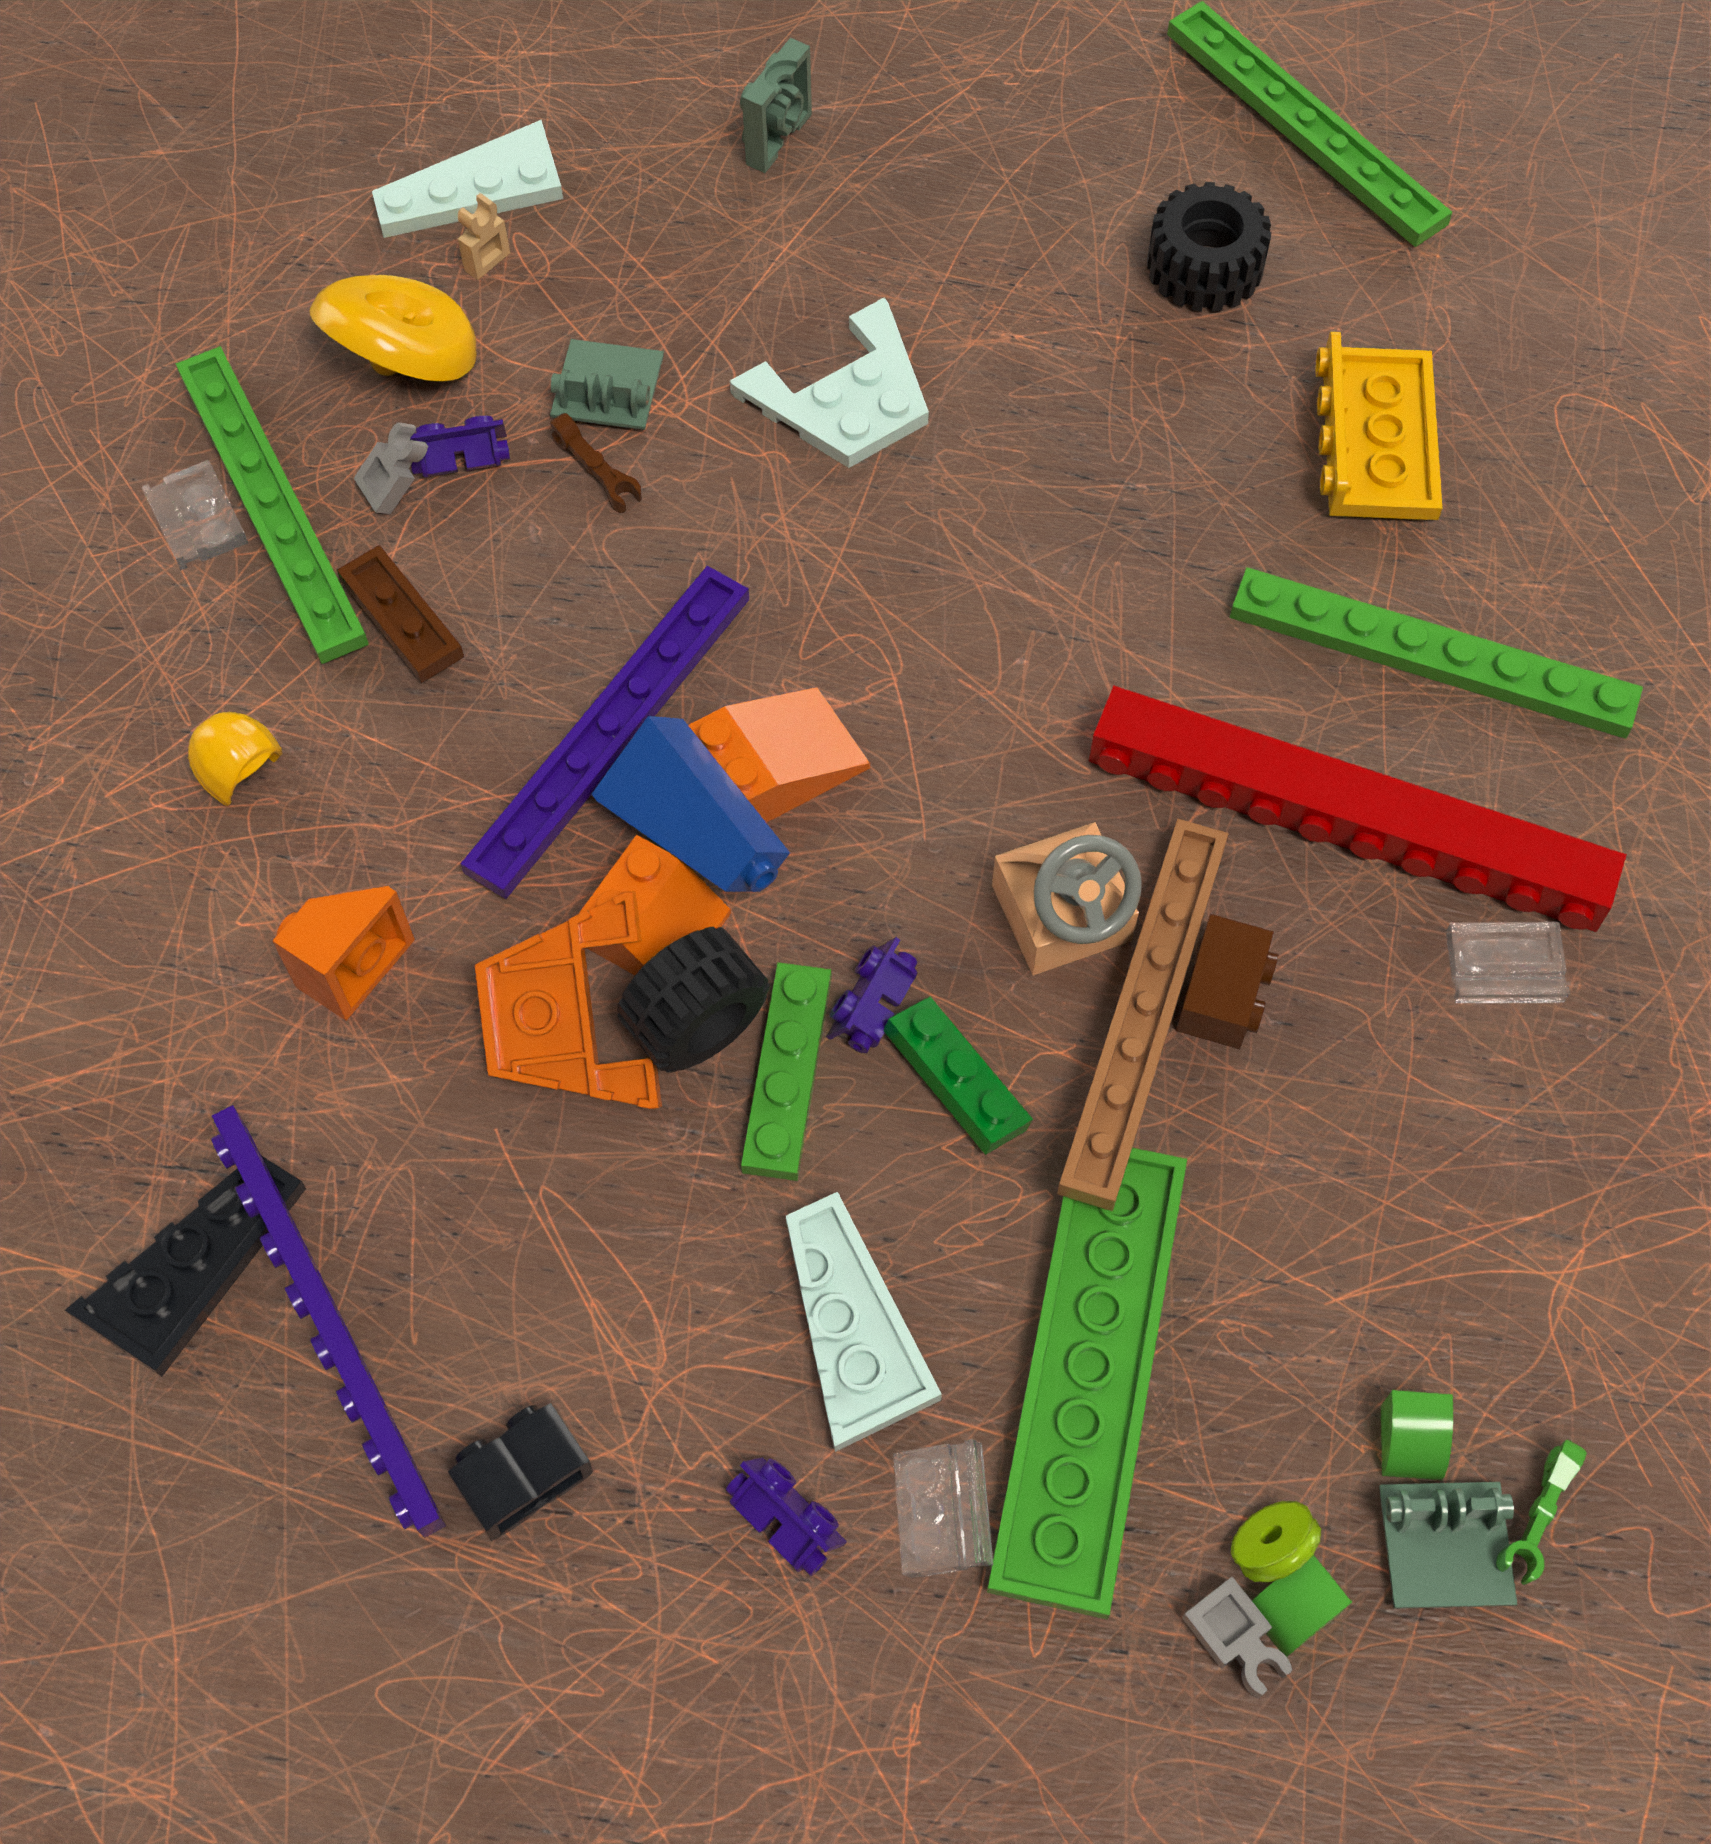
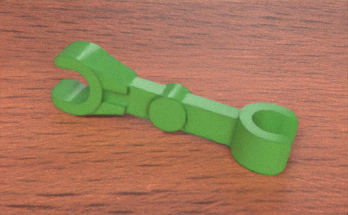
(1559, 1470)

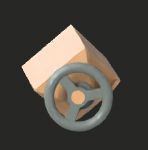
(1068, 896)

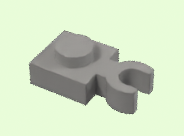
(385, 471)
(1232, 1629)

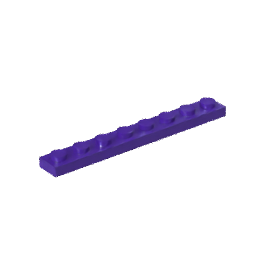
(603, 732)
(334, 1343)

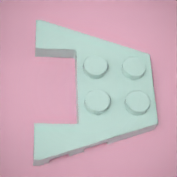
(856, 406)

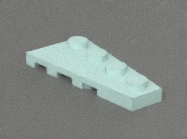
(508, 171)
(858, 1337)

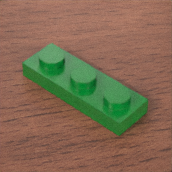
(958, 1075)

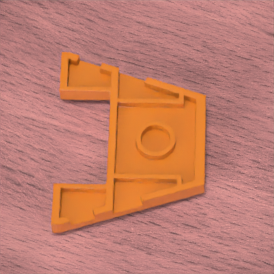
(542, 1014)

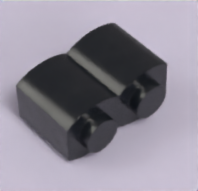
(519, 1470)

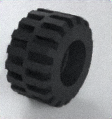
(1211, 219)
(692, 999)

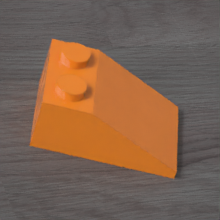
(781, 749)

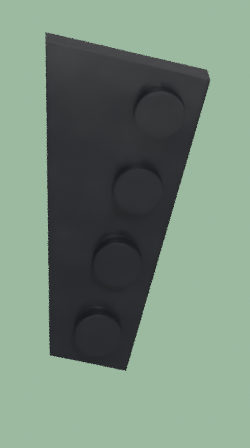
(179, 1280)

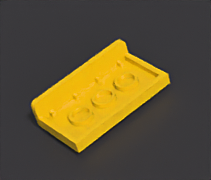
(1378, 432)

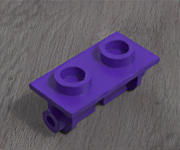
(474, 439)
(882, 976)
(804, 1526)

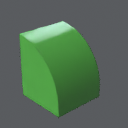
(1416, 1434)
(1301, 1605)

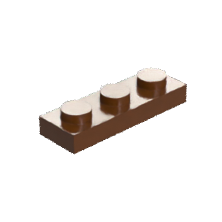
(400, 613)

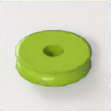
(1276, 1541)

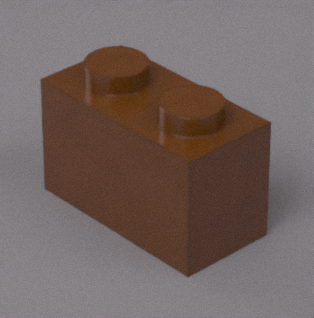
(1226, 982)

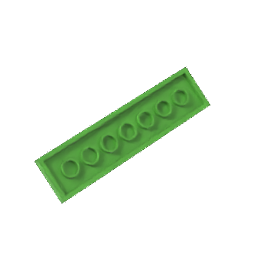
(1088, 1394)

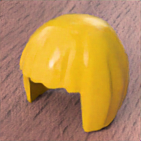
(228, 751)

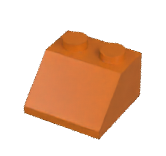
(669, 902)
(344, 945)

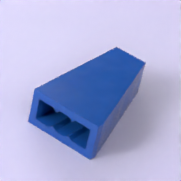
(691, 807)

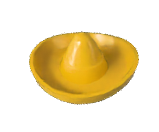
(398, 326)

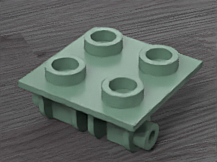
(606, 384)
(1447, 1544)

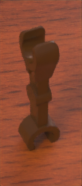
(613, 481)

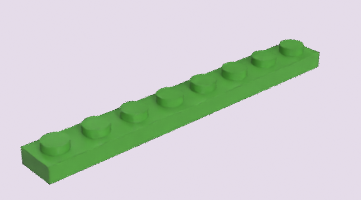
(1310, 124)
(272, 506)
(1437, 653)

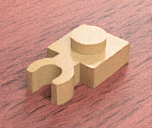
(484, 239)

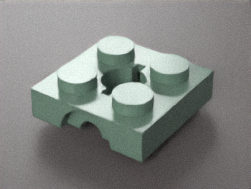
(776, 104)

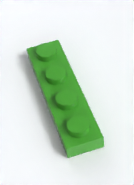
(786, 1072)

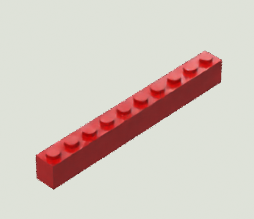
(1358, 809)

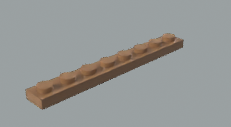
(1142, 1017)

